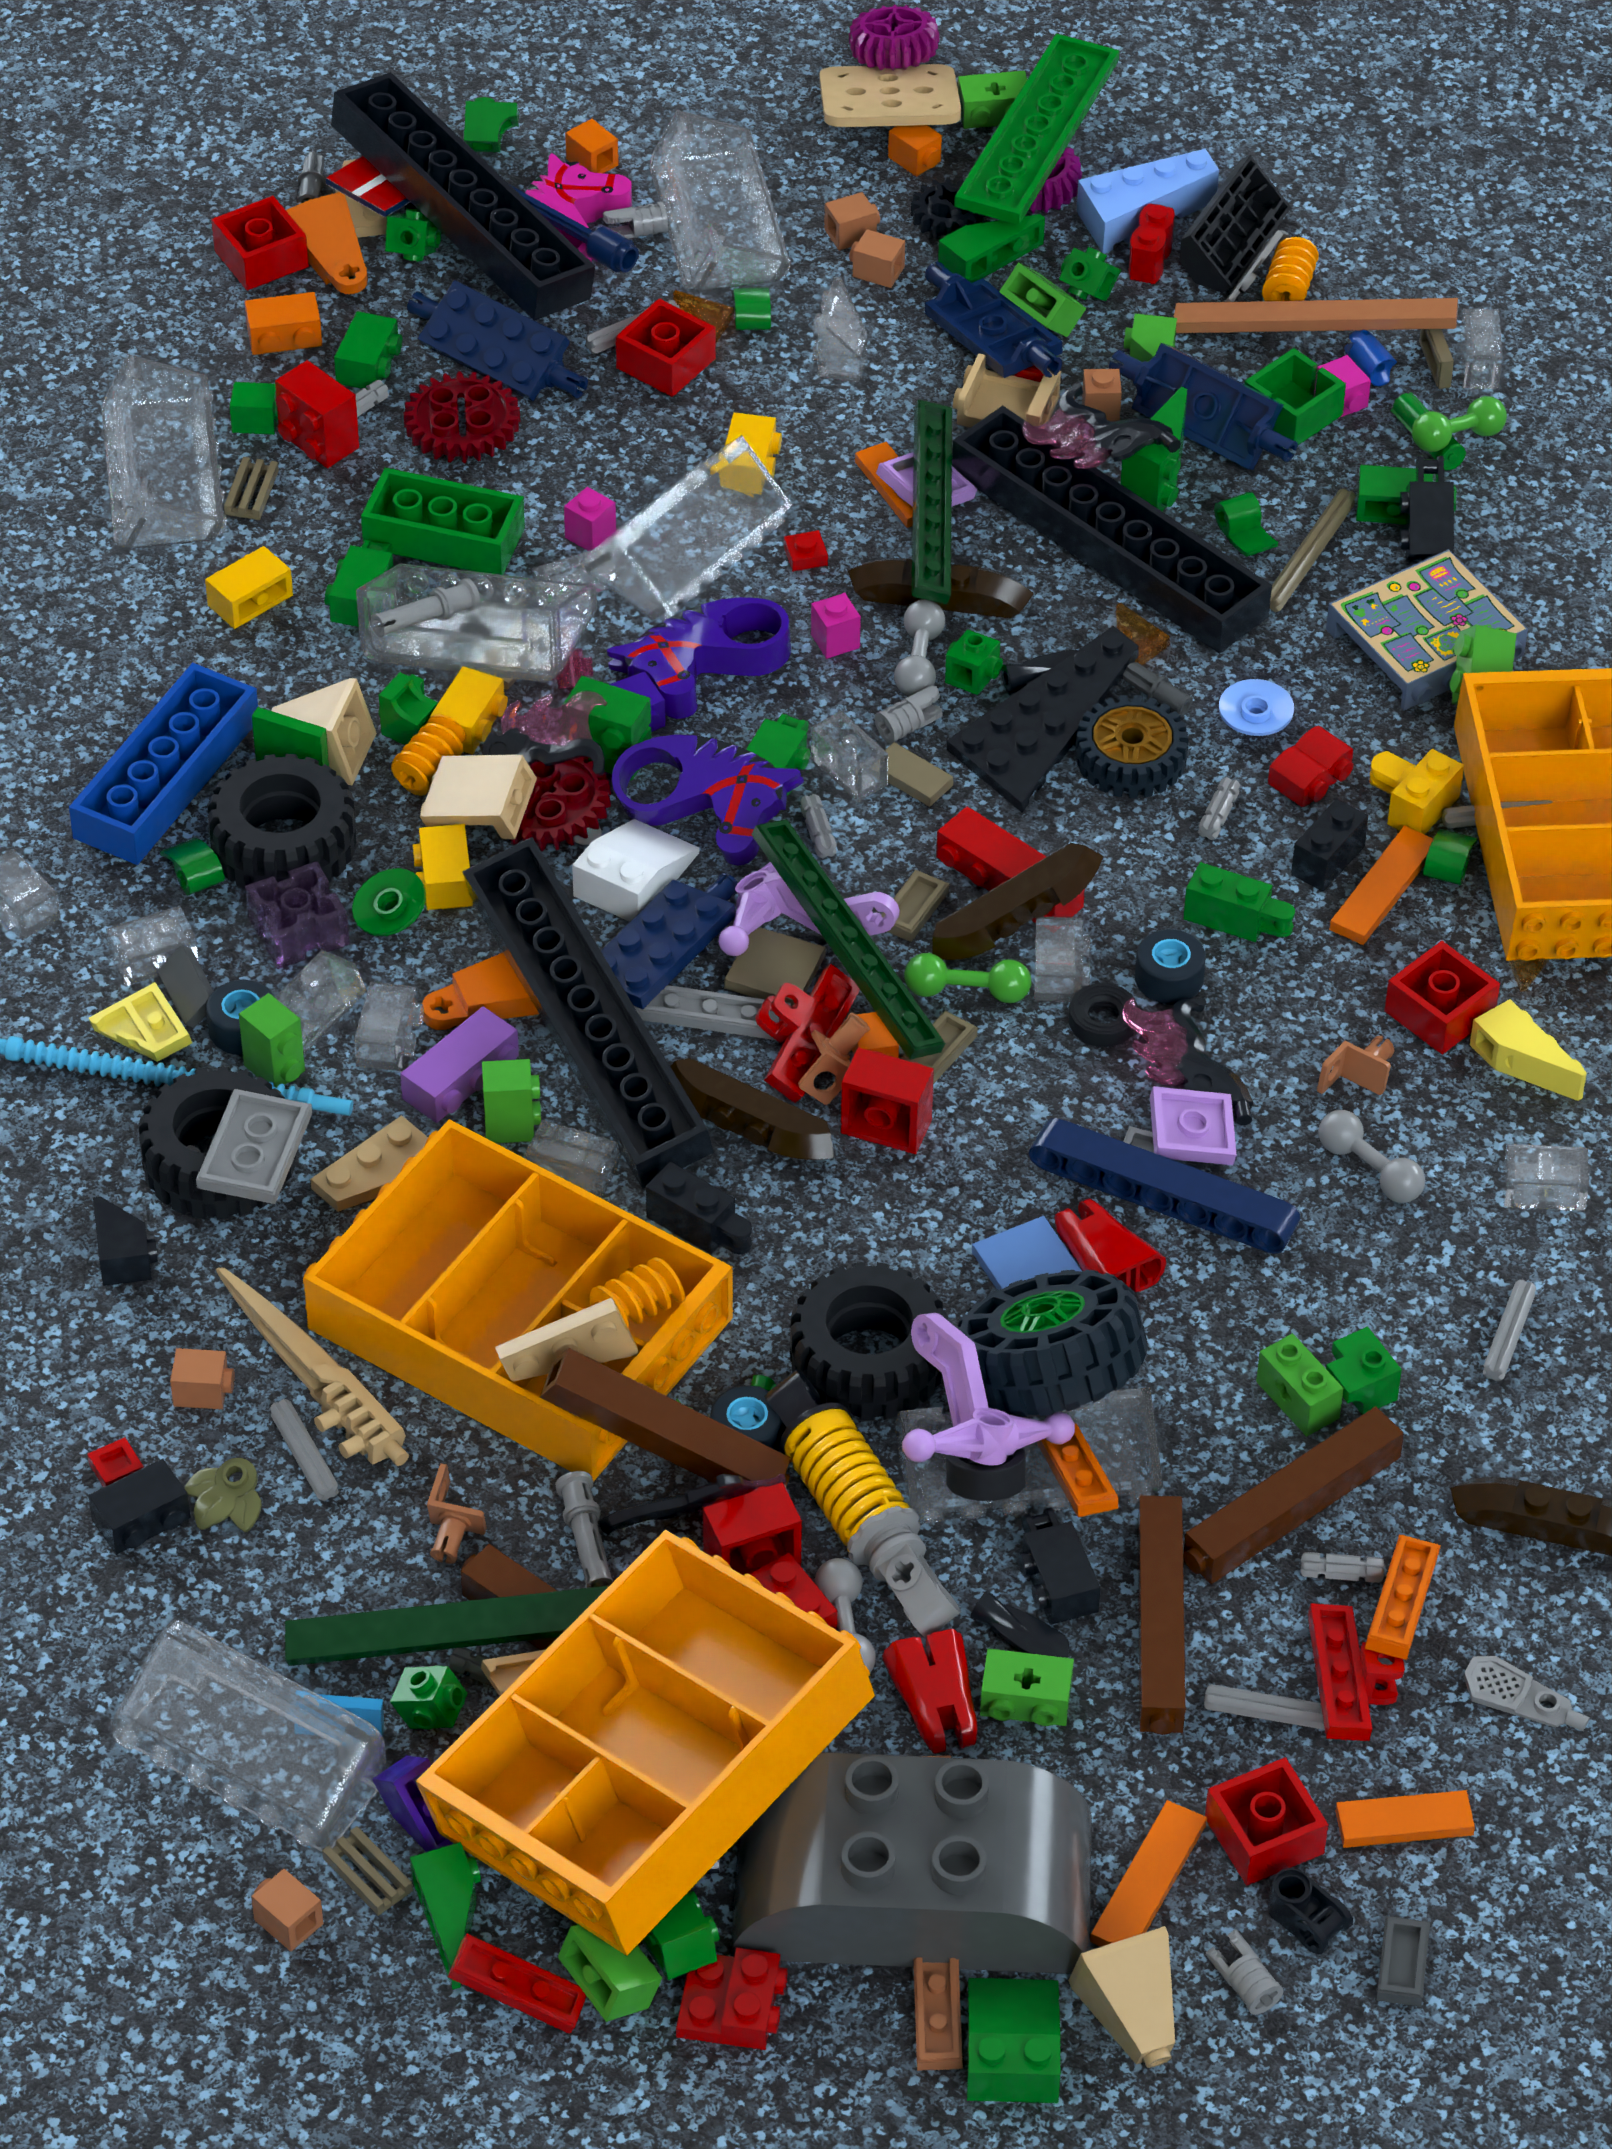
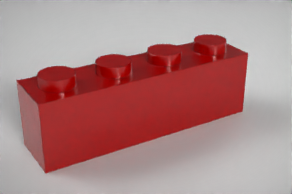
(990, 855)

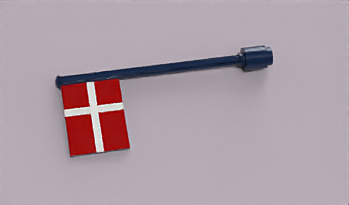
(370, 188)

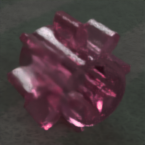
(574, 669)

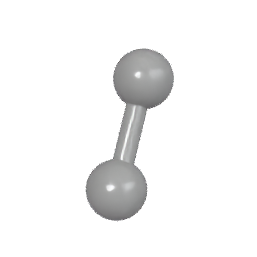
(923, 622)
(1400, 1178)
(842, 1584)

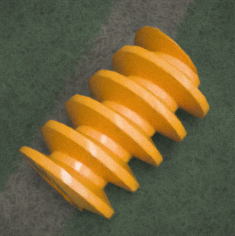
(1290, 270)
(423, 753)
(641, 1290)

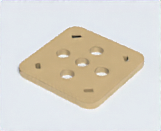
(888, 97)

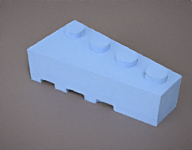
(1113, 200)

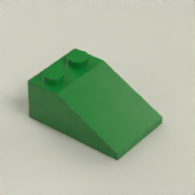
(1154, 469)
(1013, 2040)

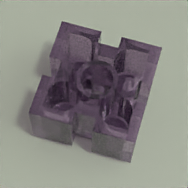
(297, 915)

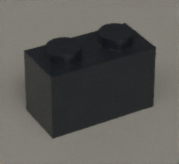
(1329, 845)
(139, 1506)

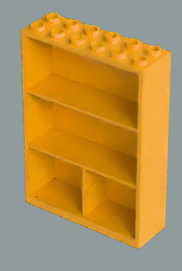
(1549, 861)
(486, 1250)
(647, 1739)

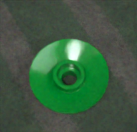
(389, 902)

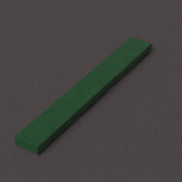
(932, 502)
(848, 939)
(435, 1626)

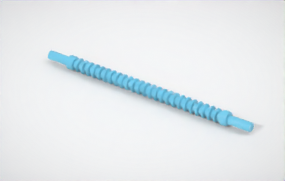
(15, 1049)

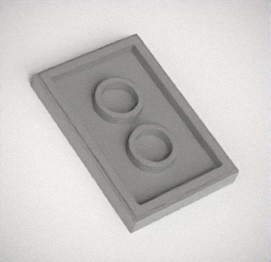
(254, 1146)

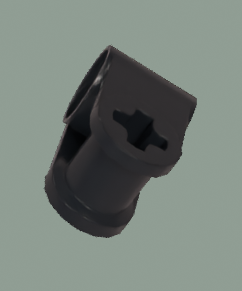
(1311, 1917)

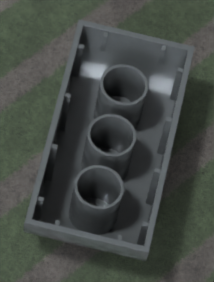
(919, 1862)

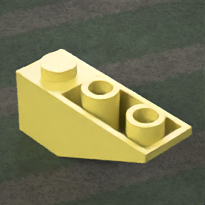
(1521, 1049)

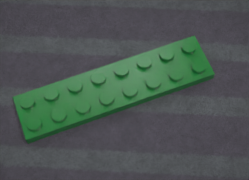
(1036, 129)

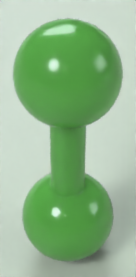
(1434, 430)
(928, 975)

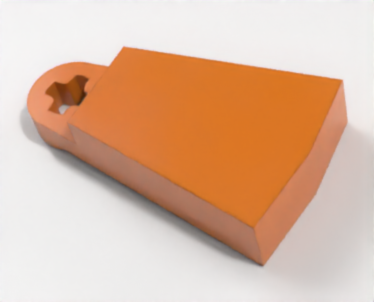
(332, 242)
(485, 984)

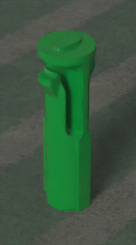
(1407, 410)

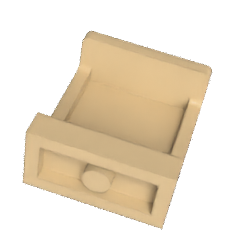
(987, 391)
(480, 792)

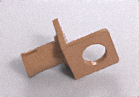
(833, 1057)
(1360, 1066)
(452, 1519)

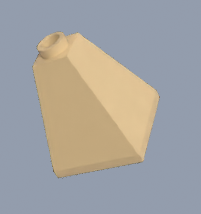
(346, 720)
(1131, 1994)

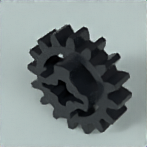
(936, 209)

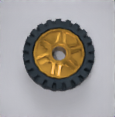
(1131, 746)

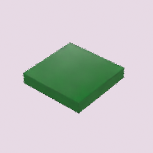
(287, 735)

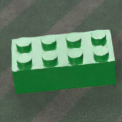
(444, 521)

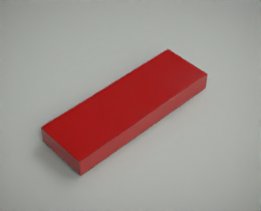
(517, 1983)

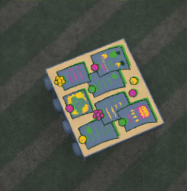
(1414, 620)

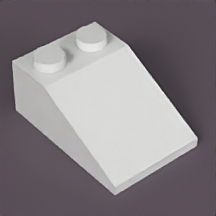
(629, 868)

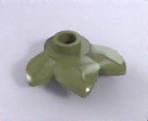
(222, 1499)

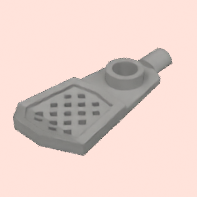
(1248, 276)
(1525, 1698)

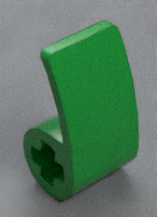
(752, 309)
(1241, 524)
(1449, 856)
(195, 865)

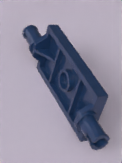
(991, 324)
(496, 341)
(1218, 408)
(668, 936)

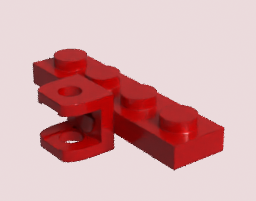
(819, 1011)
(1348, 1673)

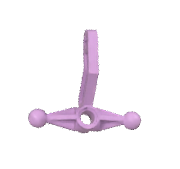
(765, 896)
(977, 1430)

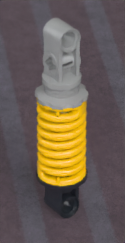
(859, 1499)

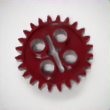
(434, 420)
(564, 803)

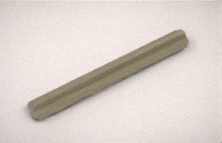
(1311, 548)

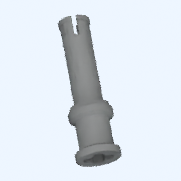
(440, 604)
(582, 1516)

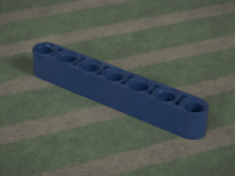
(1164, 1185)

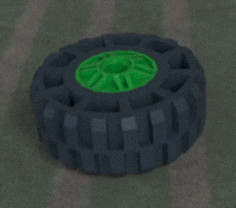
(1056, 1341)

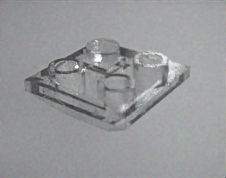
(841, 336)
(322, 994)

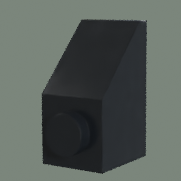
(122, 1245)

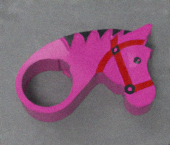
(580, 193)

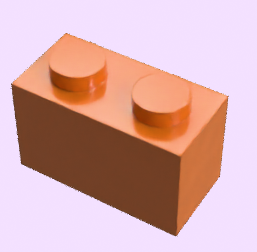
(283, 323)

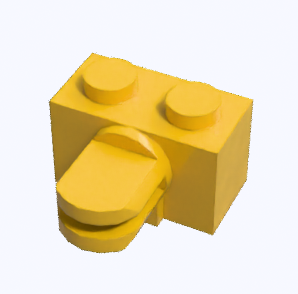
(1417, 790)

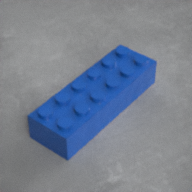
(163, 764)

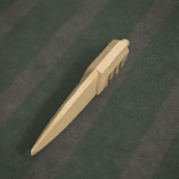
(339, 1392)

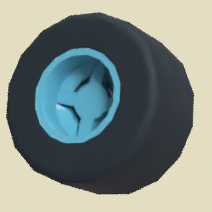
(1170, 966)
(224, 1010)
(750, 1414)

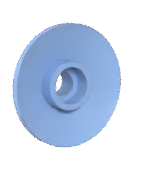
(1256, 707)

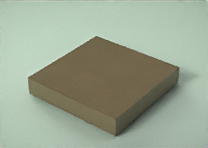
(772, 962)

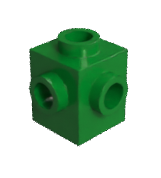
(411, 235)
(1089, 274)
(973, 662)
(428, 1697)

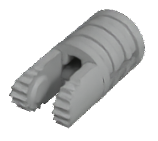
(641, 220)
(908, 715)
(1247, 1976)

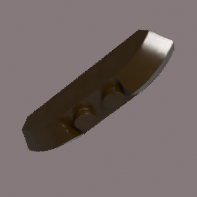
(972, 588)
(1015, 902)
(753, 1113)
(1536, 1512)

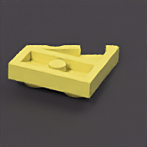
(143, 1024)

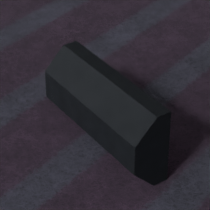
(1232, 227)

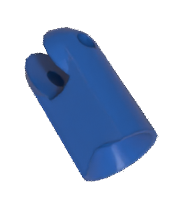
(1370, 356)

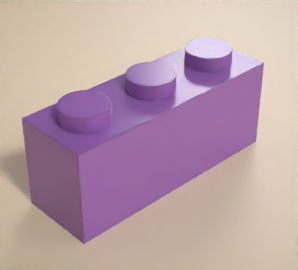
(453, 1067)

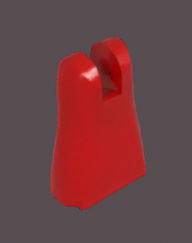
(1108, 1246)
(934, 1686)

